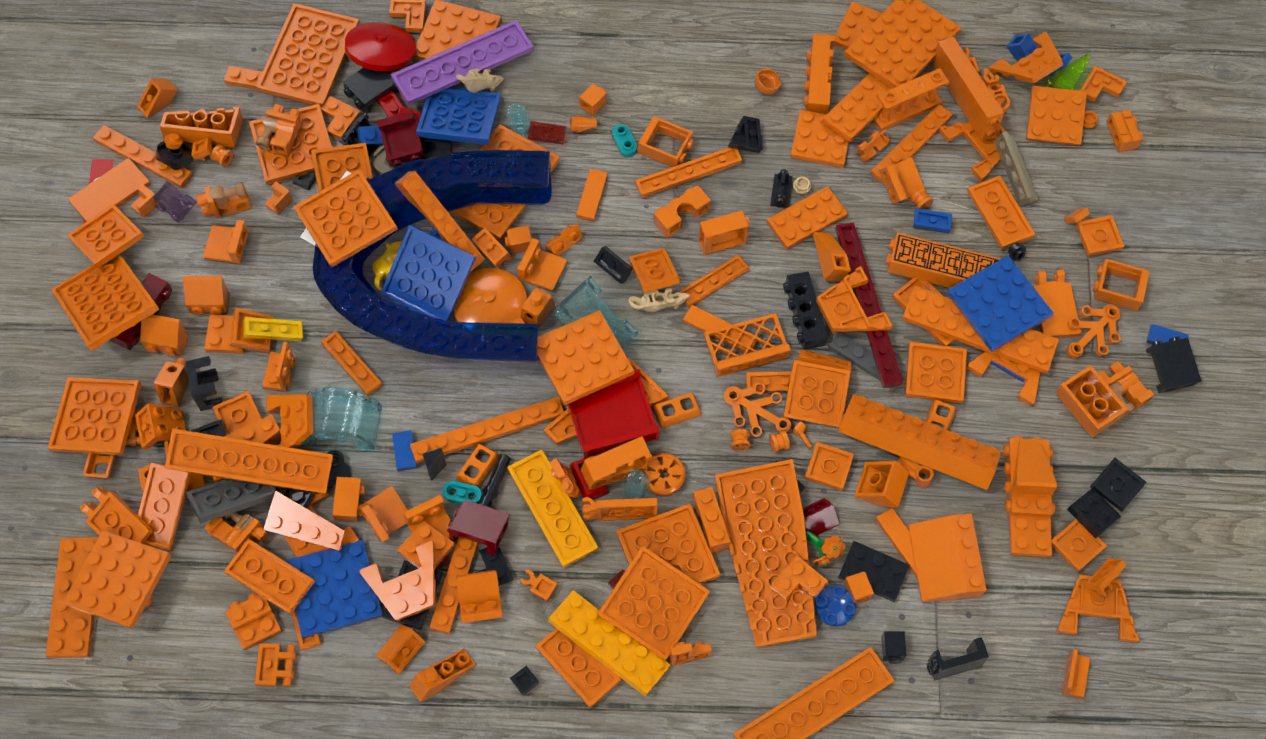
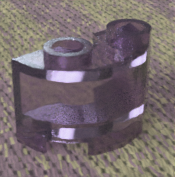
(173, 202)

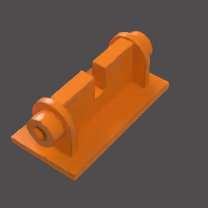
(876, 140)
(567, 238)

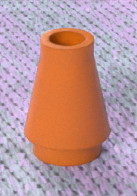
(581, 123)

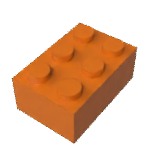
(1091, 401)

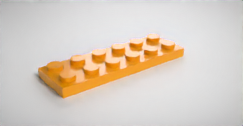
(552, 509)
(608, 644)

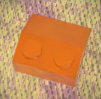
(206, 294)
(163, 335)
(882, 483)

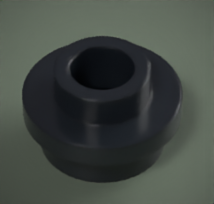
(1017, 251)

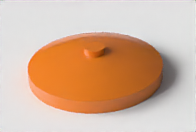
(490, 297)

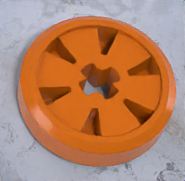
(675, 472)

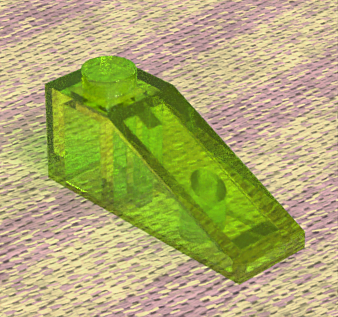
(1069, 76)

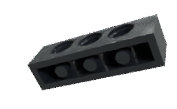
(802, 284)

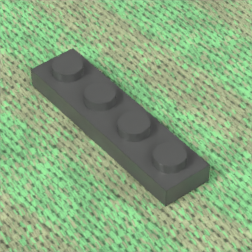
(855, 353)

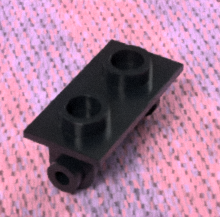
(781, 189)

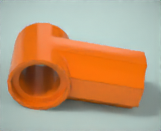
(916, 469)

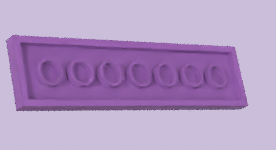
(478, 53)

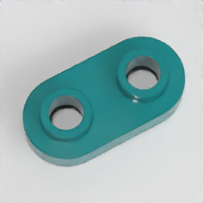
(624, 139)
(463, 492)

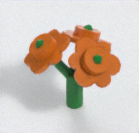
(831, 547)

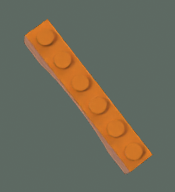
(426, 202)

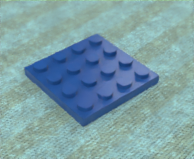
(459, 116)
(428, 274)
(999, 303)
(339, 592)

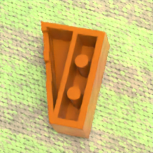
(616, 463)

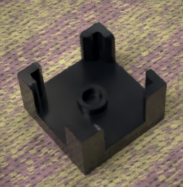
(200, 383)

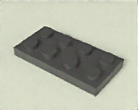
(227, 497)

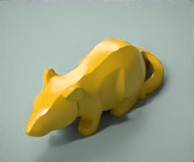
(383, 264)

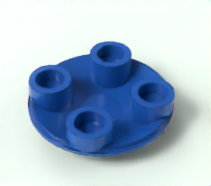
(835, 606)

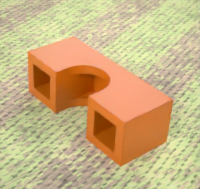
(692, 201)
(712, 520)

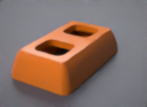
(680, 414)
(946, 422)
(93, 460)
(484, 468)

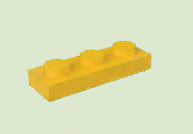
(273, 329)

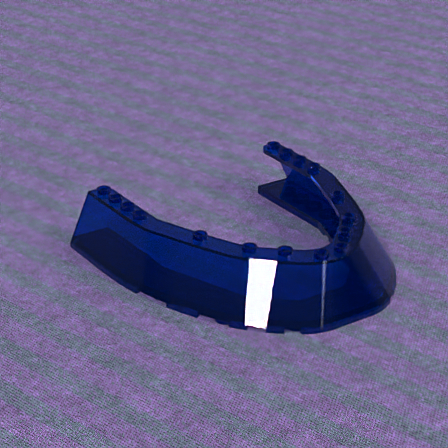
(456, 182)

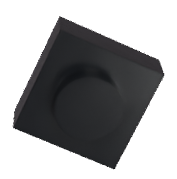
(524, 680)

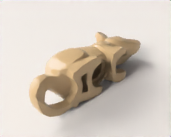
(478, 81)
(657, 300)

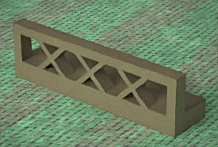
(1015, 169)

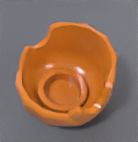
(767, 81)

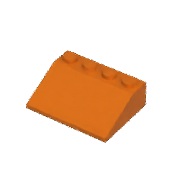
(947, 558)

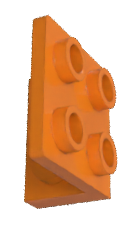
(901, 180)
(226, 243)
(540, 267)
(278, 370)
(156, 423)
(384, 513)
(432, 513)
(479, 596)

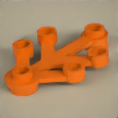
(1096, 328)
(754, 408)

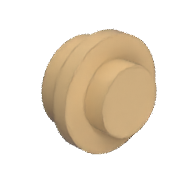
(802, 185)

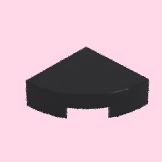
(305, 181)

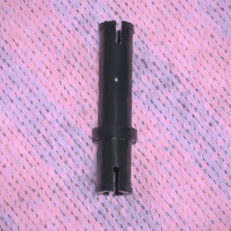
(490, 491)

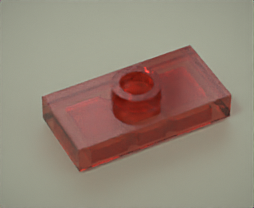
(546, 132)

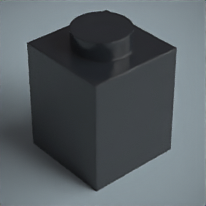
(893, 646)

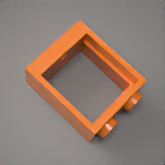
(670, 129)
(723, 232)
(1126, 271)

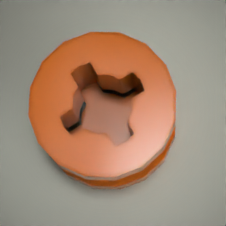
(221, 155)
(921, 199)
(740, 439)
(779, 441)

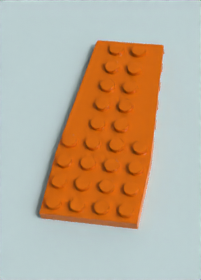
(765, 534)

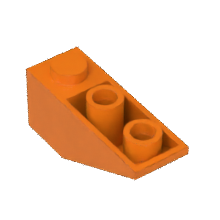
(831, 257)
(440, 675)

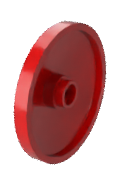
(380, 46)

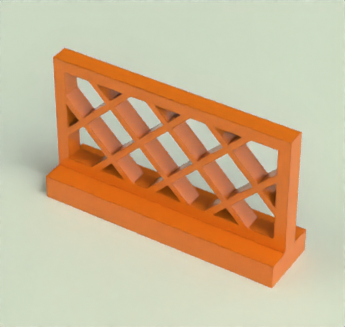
(752, 359)

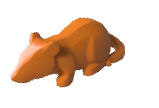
(997, 90)

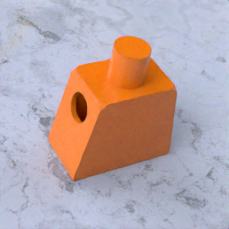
(537, 306)
(172, 382)

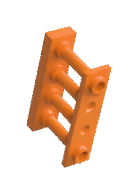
(910, 99)

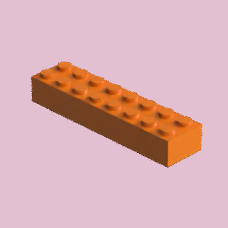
(920, 441)

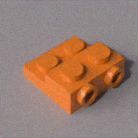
(253, 620)

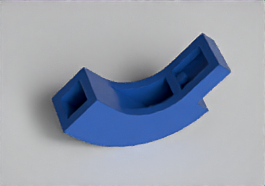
(1023, 45)

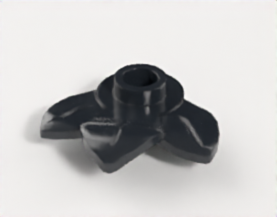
(338, 469)

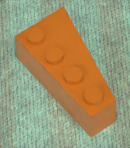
(819, 73)
(220, 125)

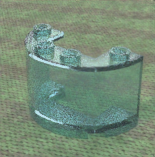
(585, 301)
(344, 417)

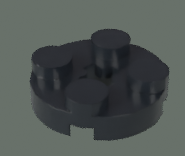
(174, 157)

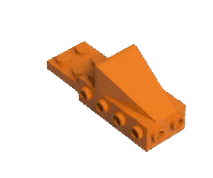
(1029, 495)

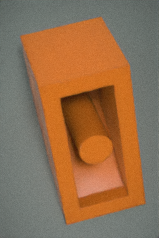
(156, 96)

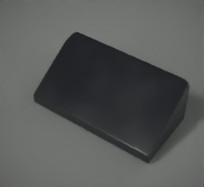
(434, 462)

